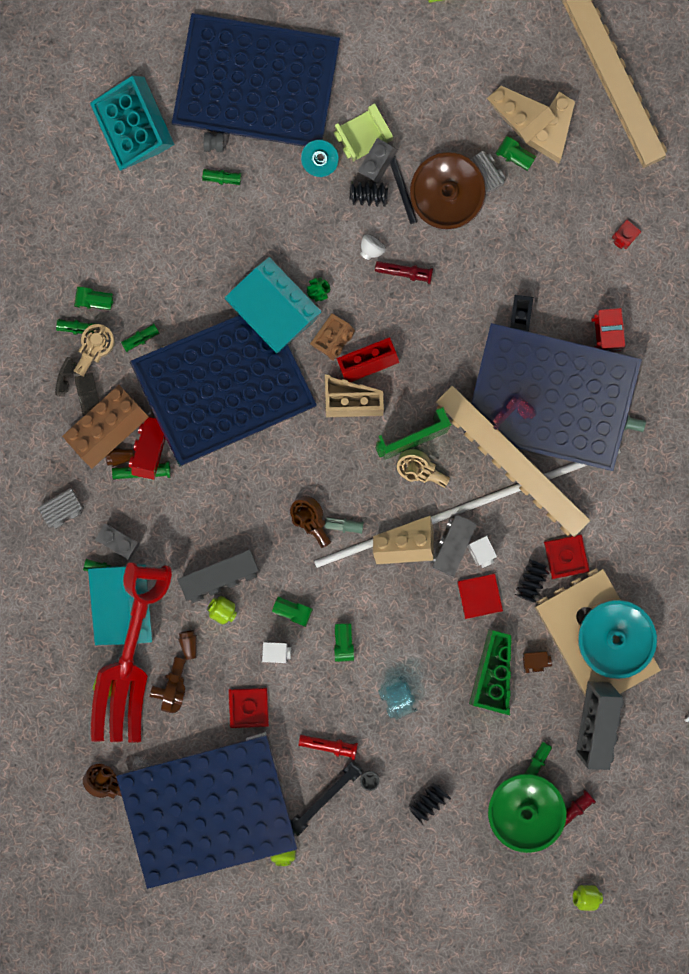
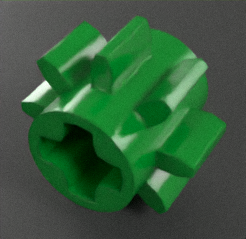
(318, 289)

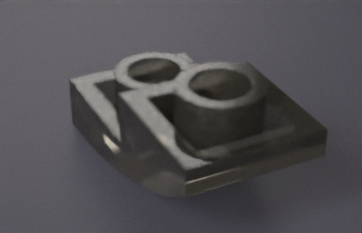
(65, 372)
(86, 392)

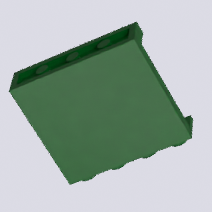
(441, 427)

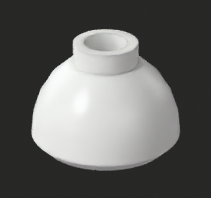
(371, 247)

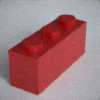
(368, 360)
(147, 449)

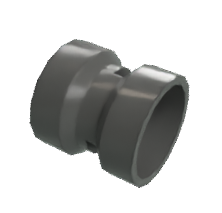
(212, 142)
(369, 780)

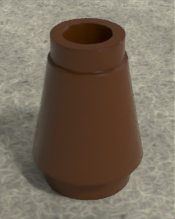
(118, 456)
(188, 644)

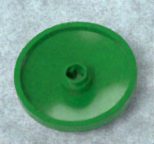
(527, 813)

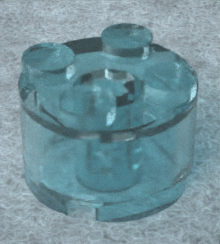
(397, 697)

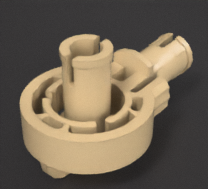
(94, 345)
(419, 468)

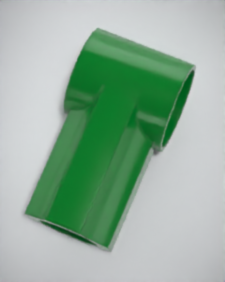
(513, 152)
(93, 299)
(295, 612)
(344, 648)

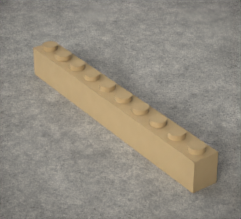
(616, 81)
(513, 461)

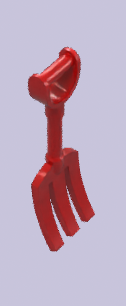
(125, 669)

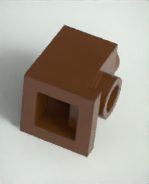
(536, 661)

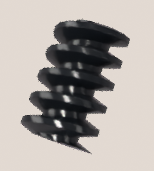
(368, 193)
(532, 581)
(428, 803)

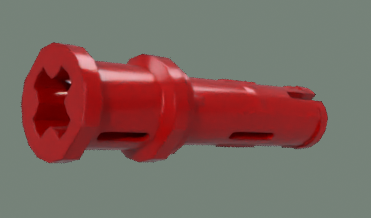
(336, 747)

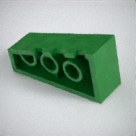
(493, 676)

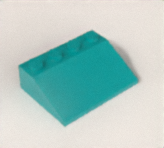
(132, 122)
(273, 305)
(113, 606)

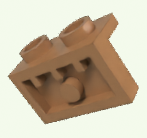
(333, 337)

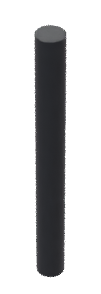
(403, 191)

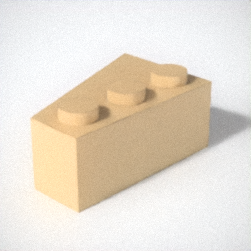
(520, 112)
(552, 138)
(351, 400)
(405, 543)

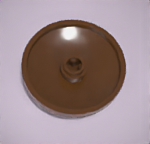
(448, 190)

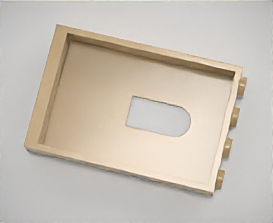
(561, 622)

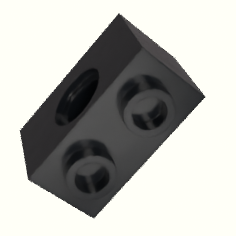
(521, 312)

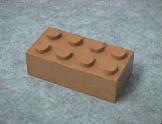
(105, 426)

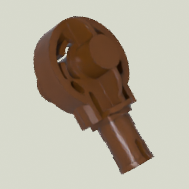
(310, 518)
(175, 689)
(103, 783)

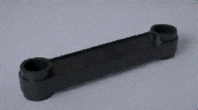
(352, 772)

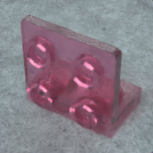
(524, 410)

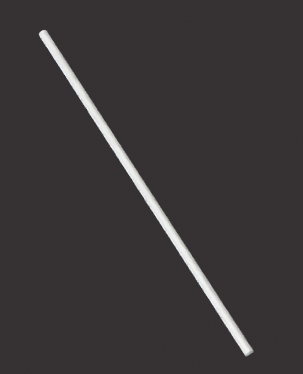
(452, 512)

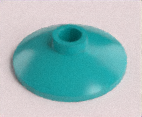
(319, 167)

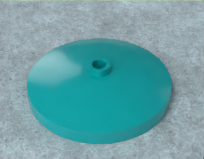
(635, 644)

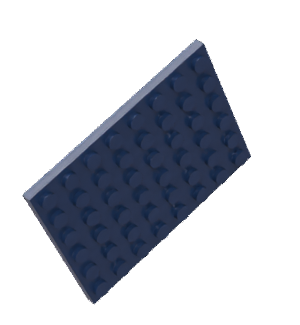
(255, 80)
(220, 388)
(575, 388)
(207, 812)

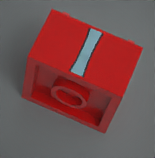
(609, 329)

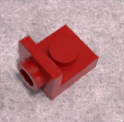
(625, 235)

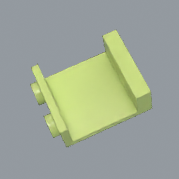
(361, 133)

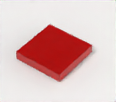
(566, 556)
(480, 596)
(248, 708)

